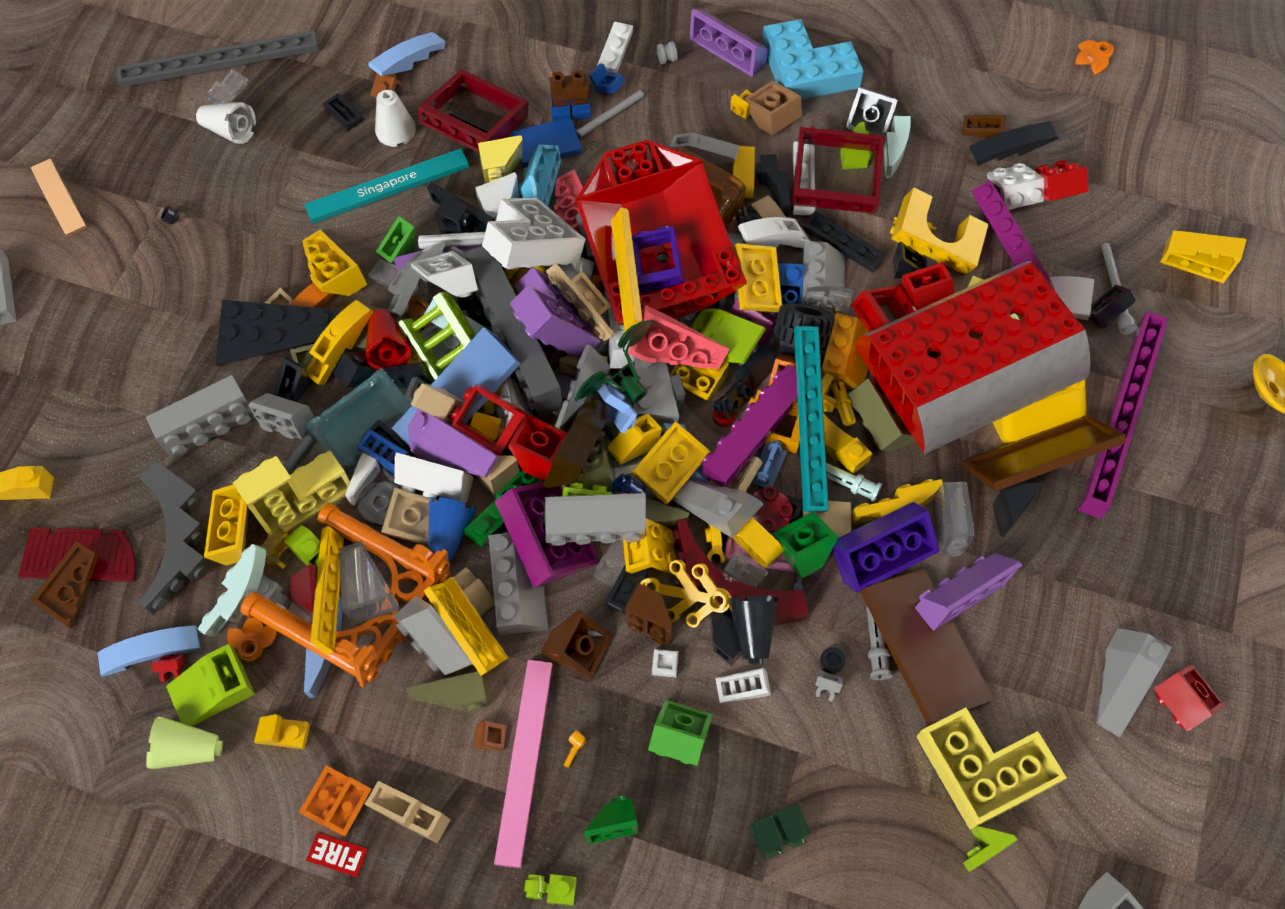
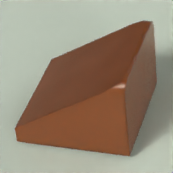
(490, 736)

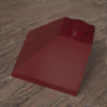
(303, 589)

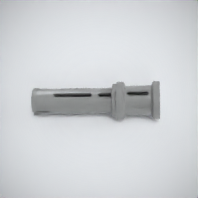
(878, 654)

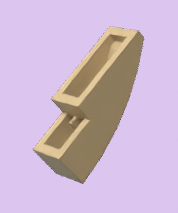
(408, 811)

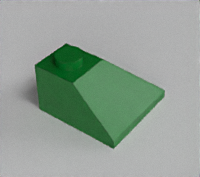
(806, 543)
(612, 821)

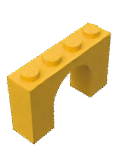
(914, 232)

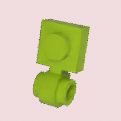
(560, 888)

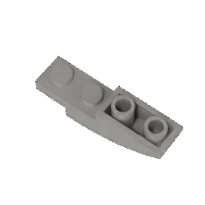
(407, 280)

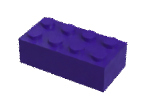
(885, 546)

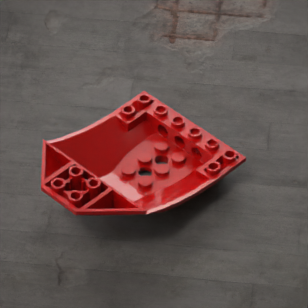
(659, 191)

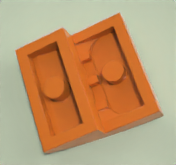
(335, 801)

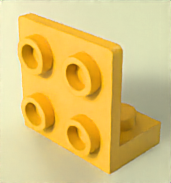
(653, 551)

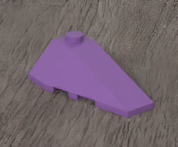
(444, 445)

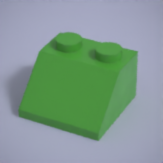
(680, 732)

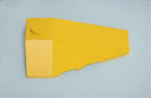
(330, 267)

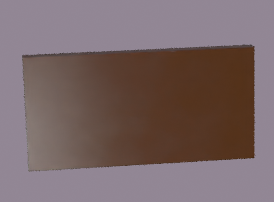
(1043, 452)
(931, 662)

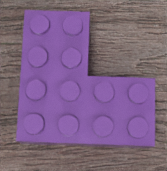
(550, 315)

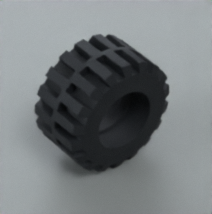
(795, 315)

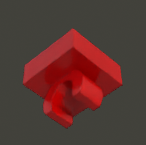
(168, 663)

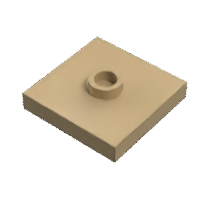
(407, 517)

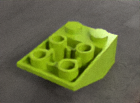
(729, 331)
(210, 686)

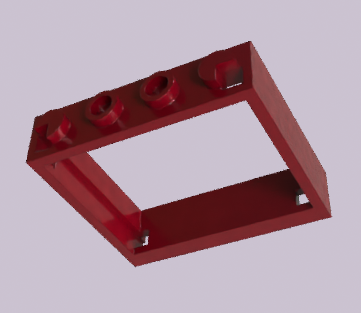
(461, 132)
(839, 200)

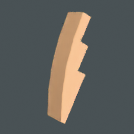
(58, 197)

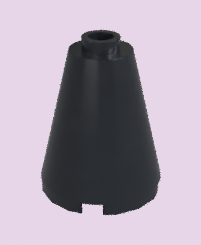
(754, 625)

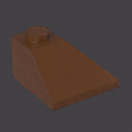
(577, 644)

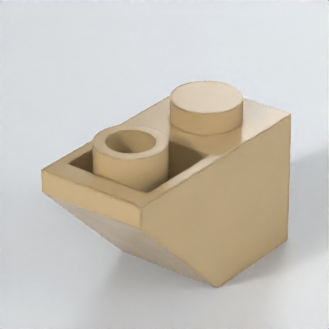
(436, 401)

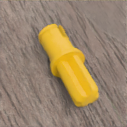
(843, 404)

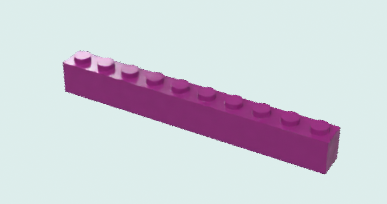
(1124, 414)

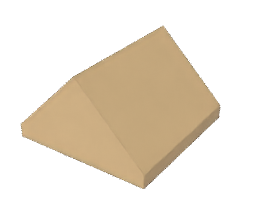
(502, 472)

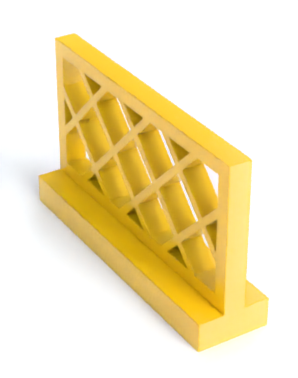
(466, 625)

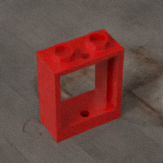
(869, 301)
(460, 413)

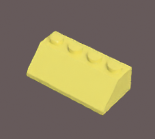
(500, 157)

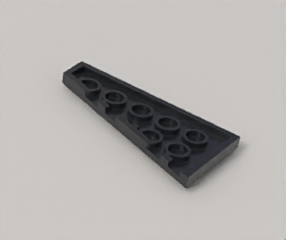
(267, 328)

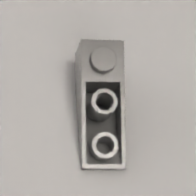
(706, 147)

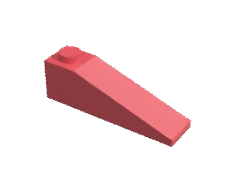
(676, 343)

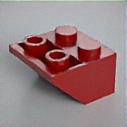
(1063, 179)
(927, 285)

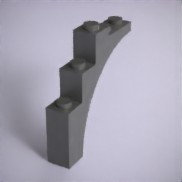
(183, 533)

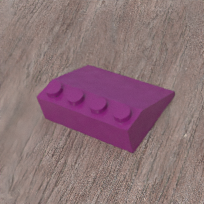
(525, 519)

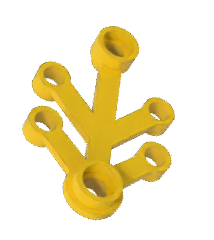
(691, 593)

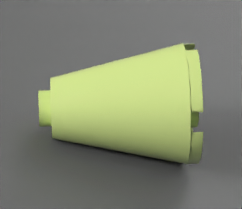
(180, 745)

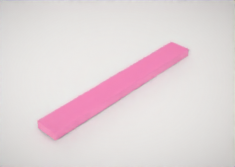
(523, 765)

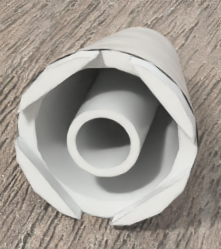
(228, 120)
(392, 120)

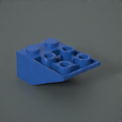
(790, 283)

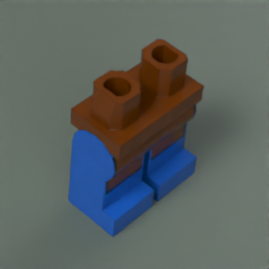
(566, 89)

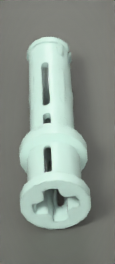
(857, 484)

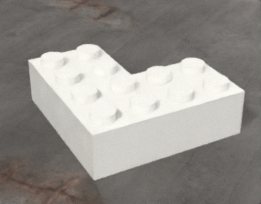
(531, 236)

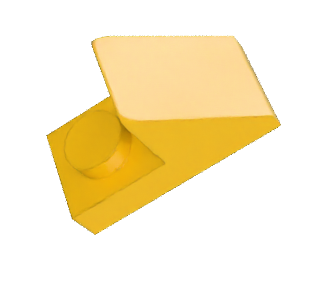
(282, 732)

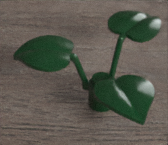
(627, 378)

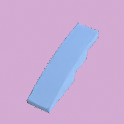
(403, 55)
(316, 666)

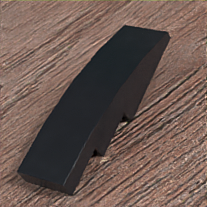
(1014, 141)

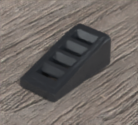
(379, 425)

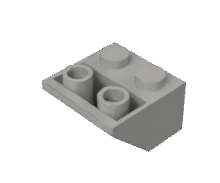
(281, 415)

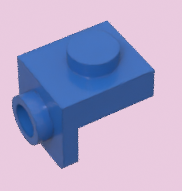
(605, 81)

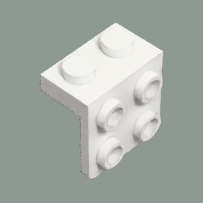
(1018, 185)

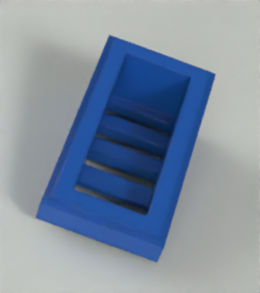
(386, 463)

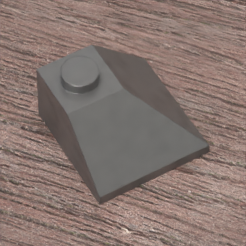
(873, 109)

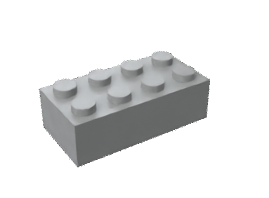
(200, 417)

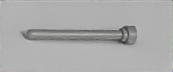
(1126, 323)

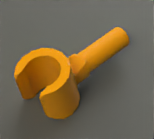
(578, 741)

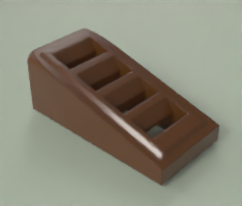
(984, 120)

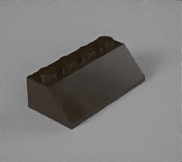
(580, 443)

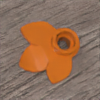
(1093, 55)
(251, 635)

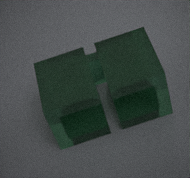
(791, 825)

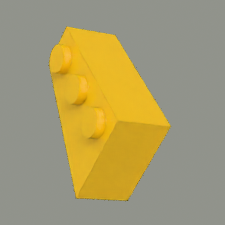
(1203, 254)

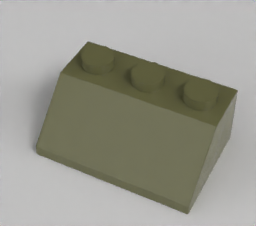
(880, 417)

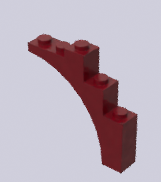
(791, 604)

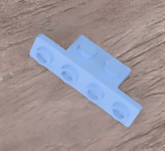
(622, 412)

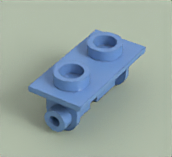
(772, 459)

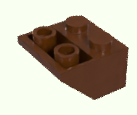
(649, 615)

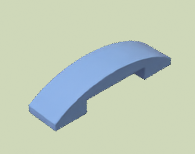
(147, 647)

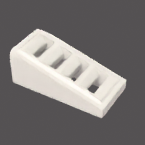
(364, 474)
(741, 677)

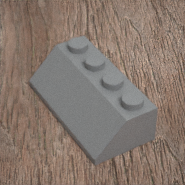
(595, 518)
(517, 603)

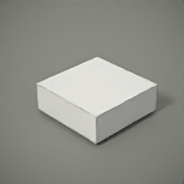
(665, 663)

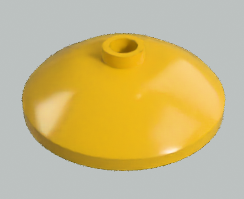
(1270, 380)

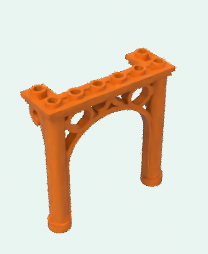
(360, 662)

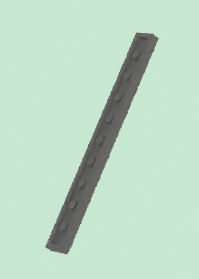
(217, 58)

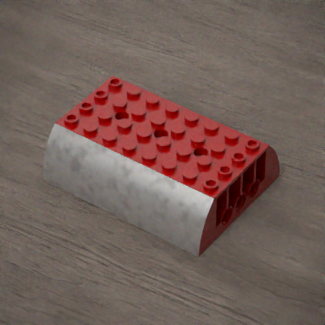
(979, 377)

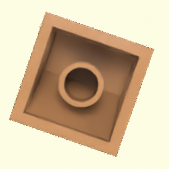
(774, 107)

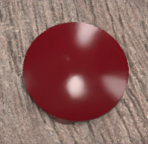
(775, 510)

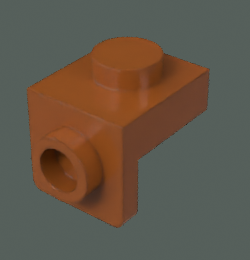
(385, 82)

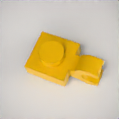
(713, 536)

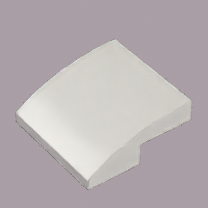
(1075, 293)

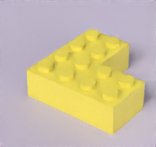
(294, 498)
(985, 781)

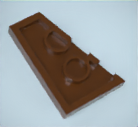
(67, 584)

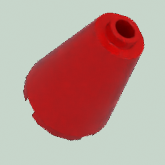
(385, 341)

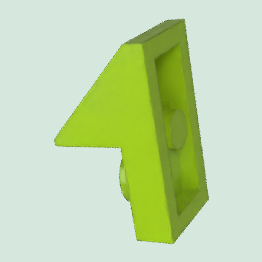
(992, 843)

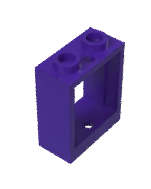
(661, 279)

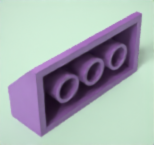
(727, 42)
(966, 589)

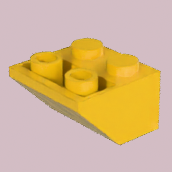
(702, 381)

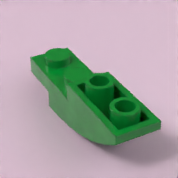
(490, 520)

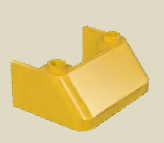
(1044, 414)

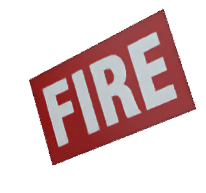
(336, 854)

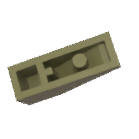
(460, 692)

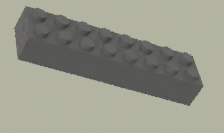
(534, 372)

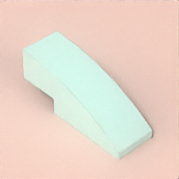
(895, 144)

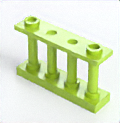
(457, 324)

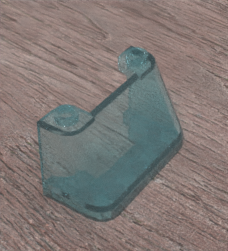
(346, 421)

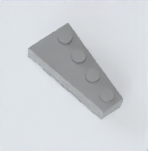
(660, 399)

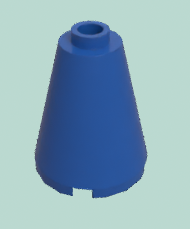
(447, 524)

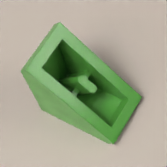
(398, 241)

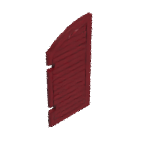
(46, 550)

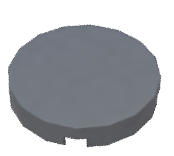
(374, 502)

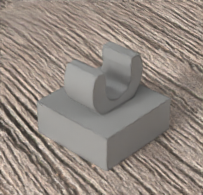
(828, 682)

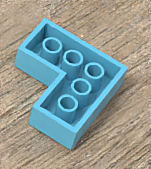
(807, 69)

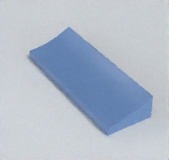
(483, 362)

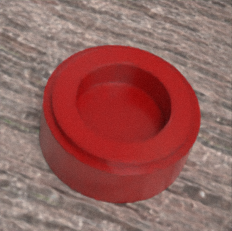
(721, 419)

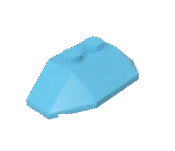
(541, 173)

